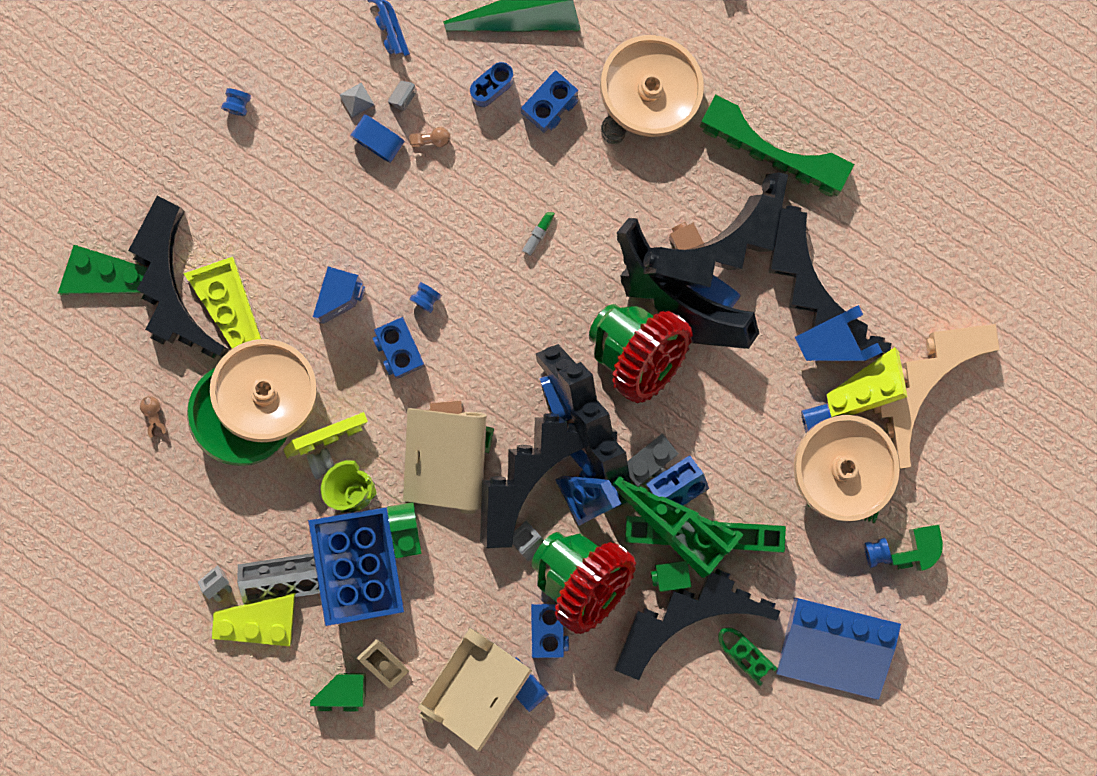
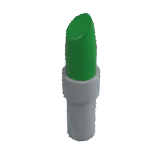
(538, 233)

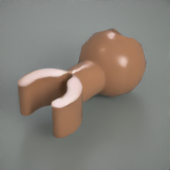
(439, 137)
(151, 410)

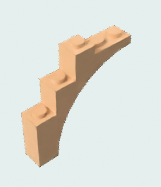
(947, 350)

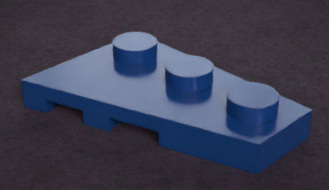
(587, 496)

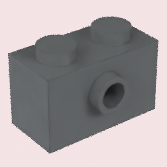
(651, 460)

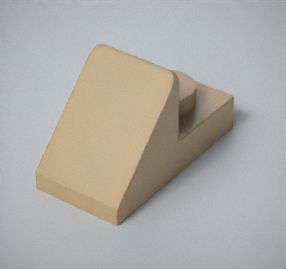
(383, 663)

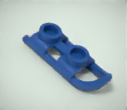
(390, 22)

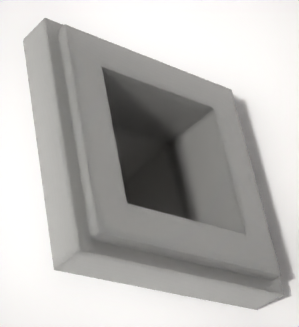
(356, 99)

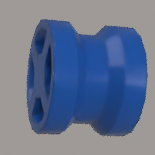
(236, 102)
(425, 297)
(877, 552)

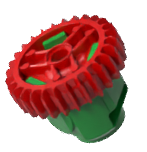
(640, 348)
(582, 578)

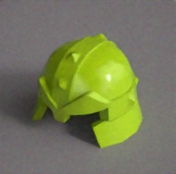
(347, 487)

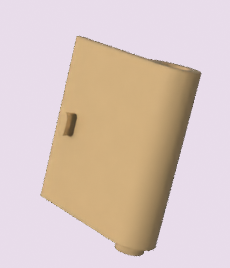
(449, 461)
(474, 689)

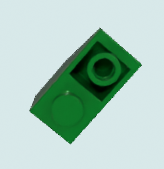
(344, 691)

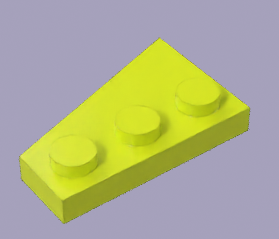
(871, 387)
(325, 435)
(258, 622)

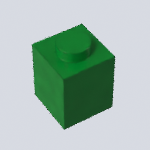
(671, 576)

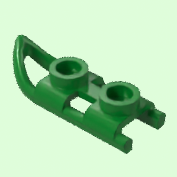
(742, 650)

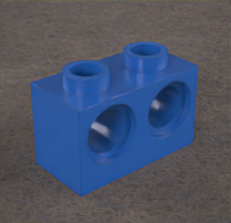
(545, 99)
(404, 345)
(680, 482)
(542, 630)

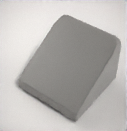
(402, 95)
(526, 540)

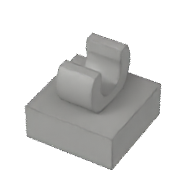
(213, 583)

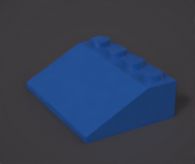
(355, 566)
(838, 648)

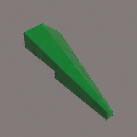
(518, 17)
(693, 537)

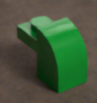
(404, 530)
(926, 551)

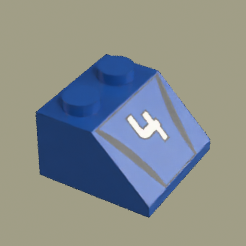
(338, 294)

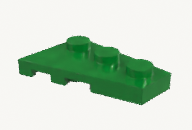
(99, 273)

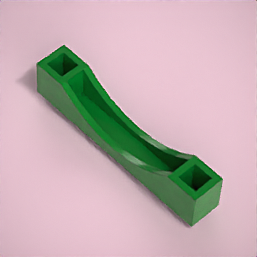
(824, 170)
(755, 536)

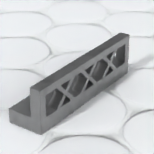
(276, 571)

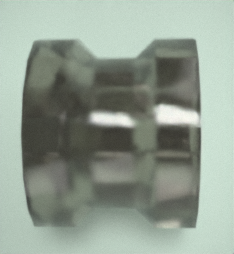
(610, 126)

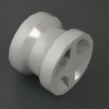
(320, 463)

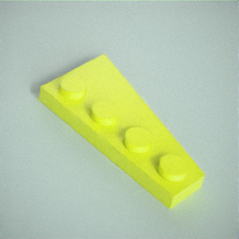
(226, 300)

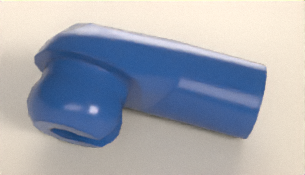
(582, 460)

